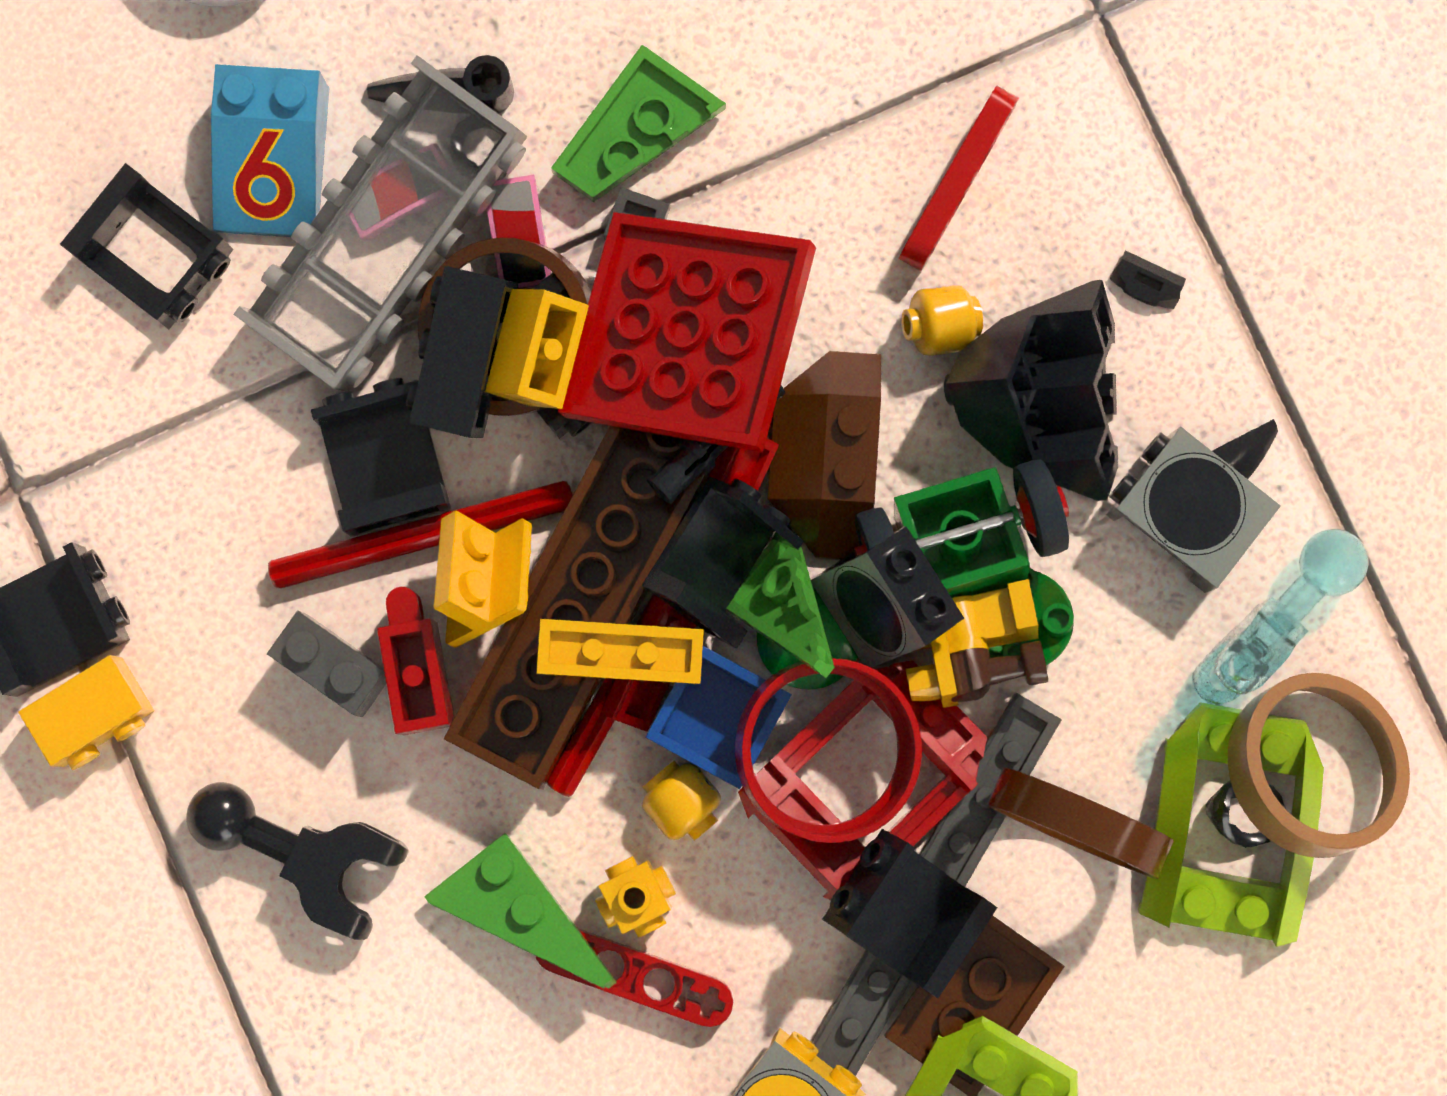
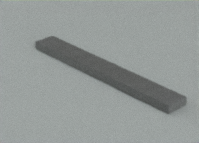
(956, 850)

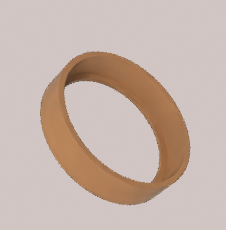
(1260, 802)

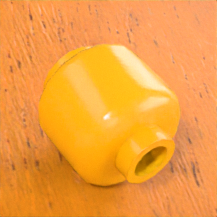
(942, 320)
(681, 801)

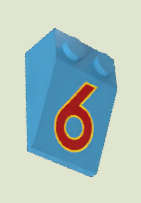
(267, 148)

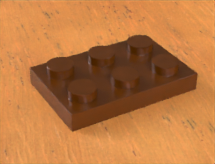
(998, 979)

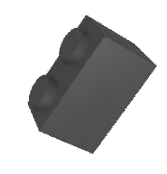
(329, 664)

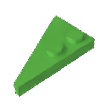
(783, 607)
(510, 900)

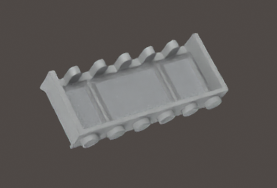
(384, 228)

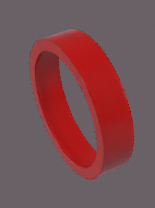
(903, 778)

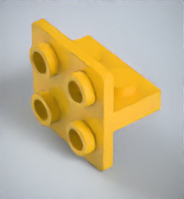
(480, 576)

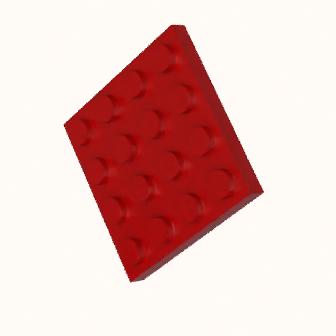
(688, 330)

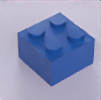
(703, 718)

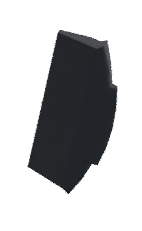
(1147, 281)

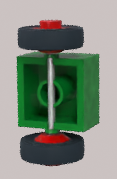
(972, 529)

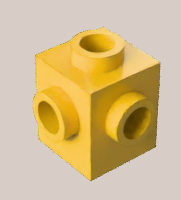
(655, 887)

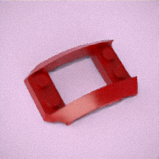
(947, 740)

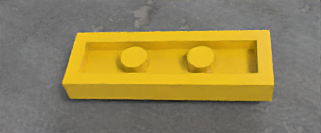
(620, 651)

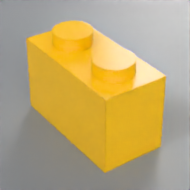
(537, 348)
(87, 712)

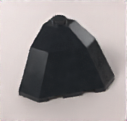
(1043, 391)

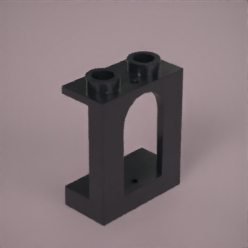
(107, 216)

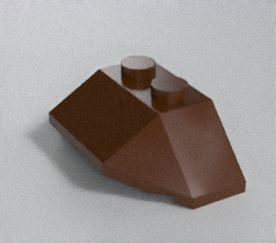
(827, 450)

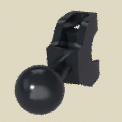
(314, 860)

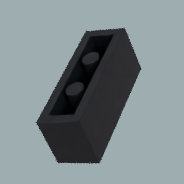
(459, 352)

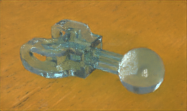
(1329, 565)

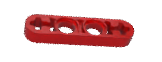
(958, 178)
(632, 988)

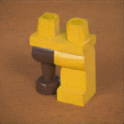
(962, 655)

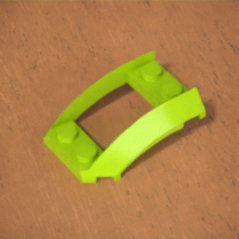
(1217, 898)
(996, 1060)

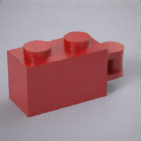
(414, 666)

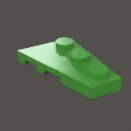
(634, 124)

